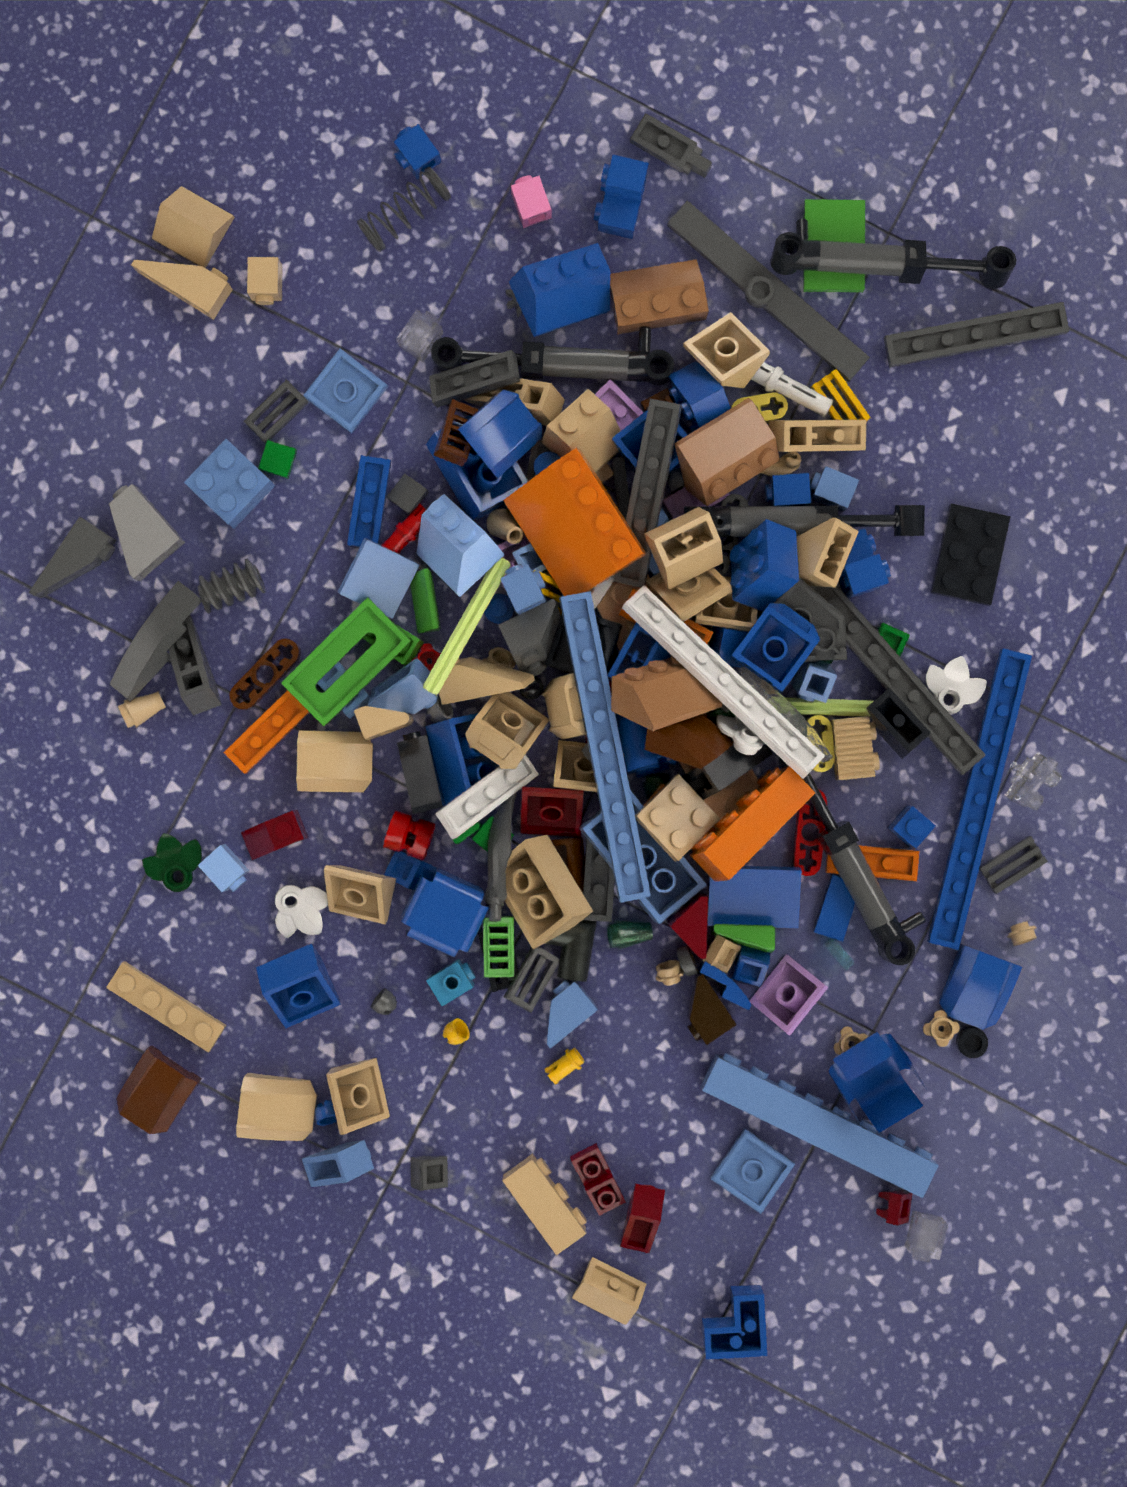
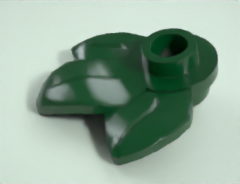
(173, 857)

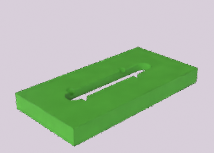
(362, 620)

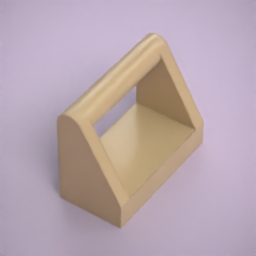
(379, 722)

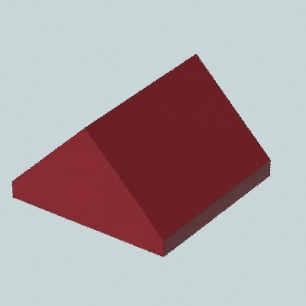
(551, 811)
(691, 924)

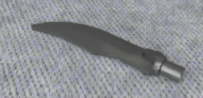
(498, 855)

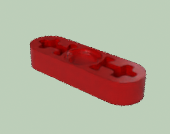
(801, 853)

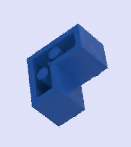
(623, 187)
(698, 394)
(863, 569)
(743, 1332)

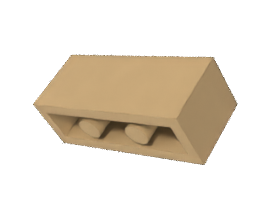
(545, 1203)

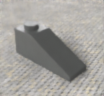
(79, 553)
(193, 671)

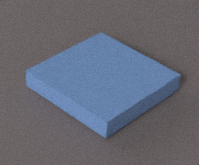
(345, 391)
(379, 576)
(752, 1170)

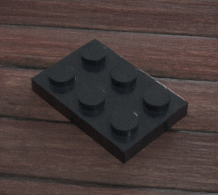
(970, 554)

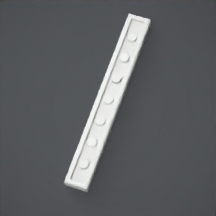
(723, 681)

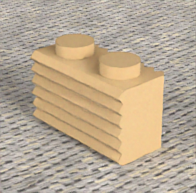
(854, 748)

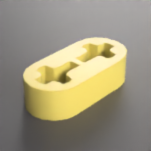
(763, 400)
(827, 738)

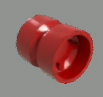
(399, 830)

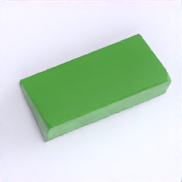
(425, 602)

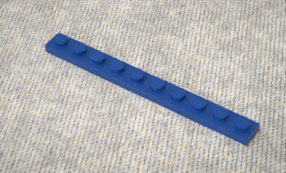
(979, 799)

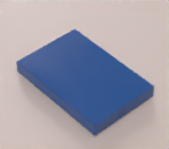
(757, 897)

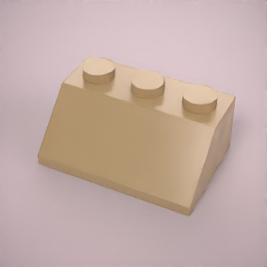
(542, 891)

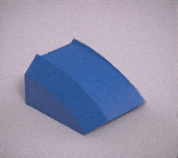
(502, 431)
(777, 645)
(978, 987)

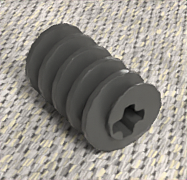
(230, 586)

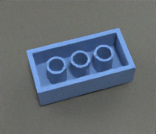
(669, 881)

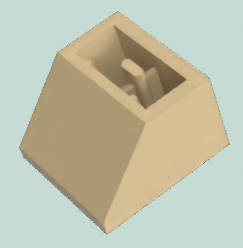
(685, 547)

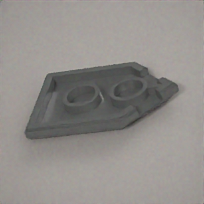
(825, 618)

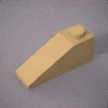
(190, 283)
(539, 398)
(819, 435)
(478, 678)

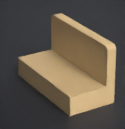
(610, 1291)

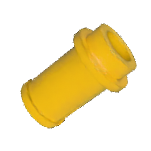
(565, 1065)

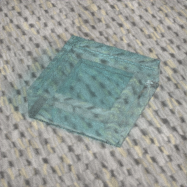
(838, 953)

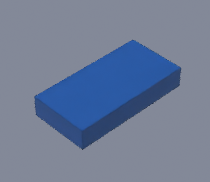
(835, 910)

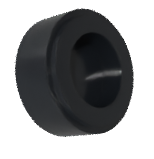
(972, 1042)

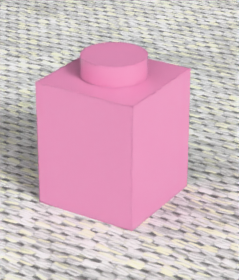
(531, 200)

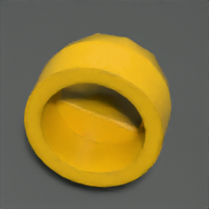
(456, 1032)

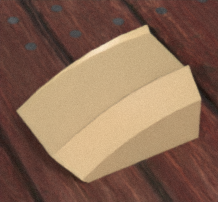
(564, 707)
(505, 729)
(333, 761)
(275, 1108)

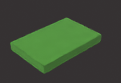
(834, 222)

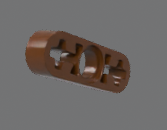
(254, 695)

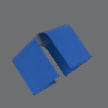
(444, 912)
(873, 1078)

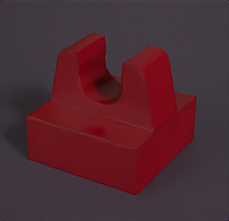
(898, 1208)

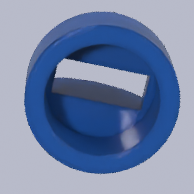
(325, 1113)

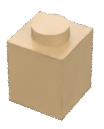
(264, 280)

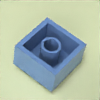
(229, 483)

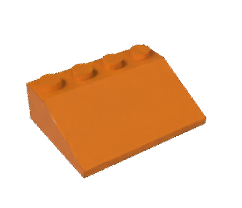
(574, 525)

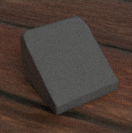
(407, 494)
(429, 1172)

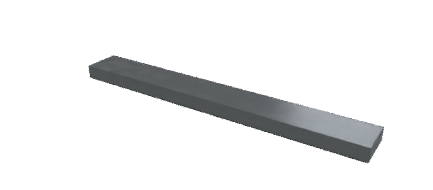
(786, 306)
(896, 675)

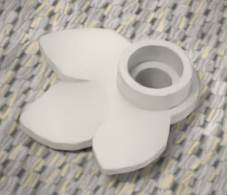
(956, 682)
(744, 739)
(303, 913)

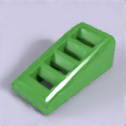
(506, 921)
(753, 936)

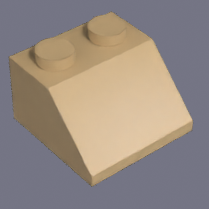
(585, 426)

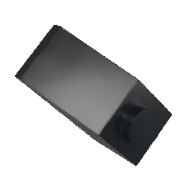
(897, 723)

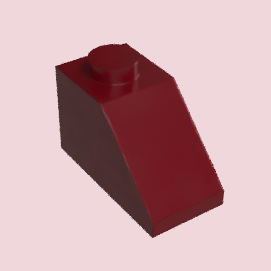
(274, 834)
(642, 1218)

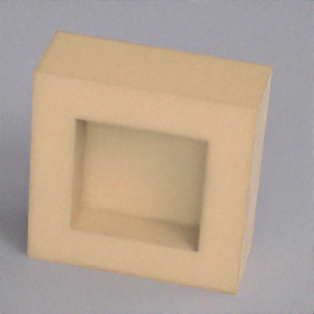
(722, 953)

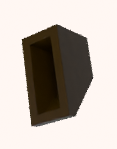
(707, 1013)

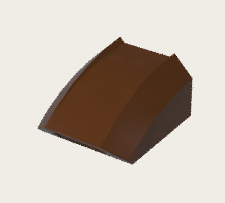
(690, 741)
(156, 1092)

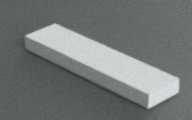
(484, 797)

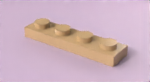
(166, 1006)

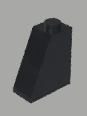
(723, 770)
(420, 773)

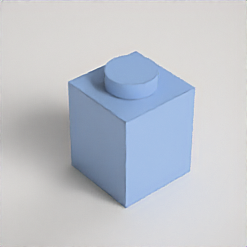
(224, 869)

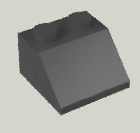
(531, 636)

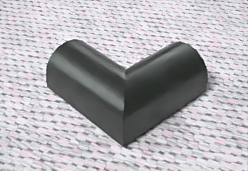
(575, 951)

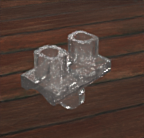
(1029, 779)

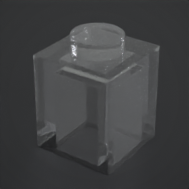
(420, 334)
(926, 1236)

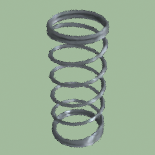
(374, 237)

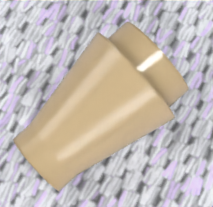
(504, 526)
(141, 709)

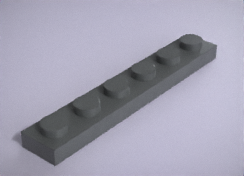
(976, 334)
(650, 483)

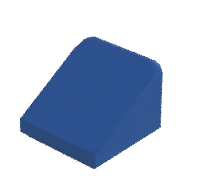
(751, 966)

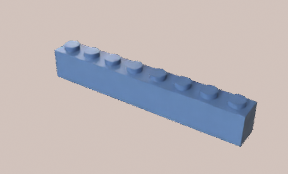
(819, 1125)

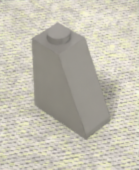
(142, 531)

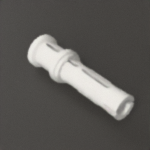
(774, 379)

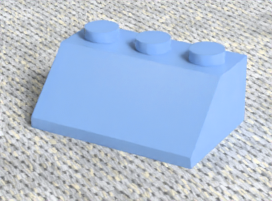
(455, 545)

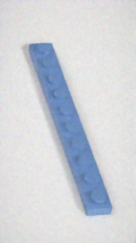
(604, 747)

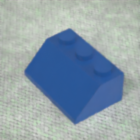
(563, 289)
(474, 482)
(454, 760)

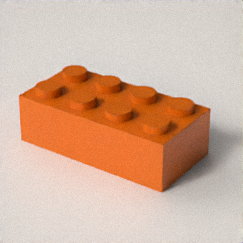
(751, 823)

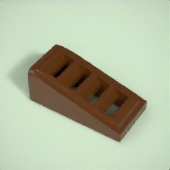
(447, 451)

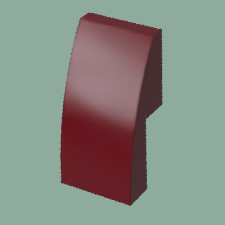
(597, 1179)

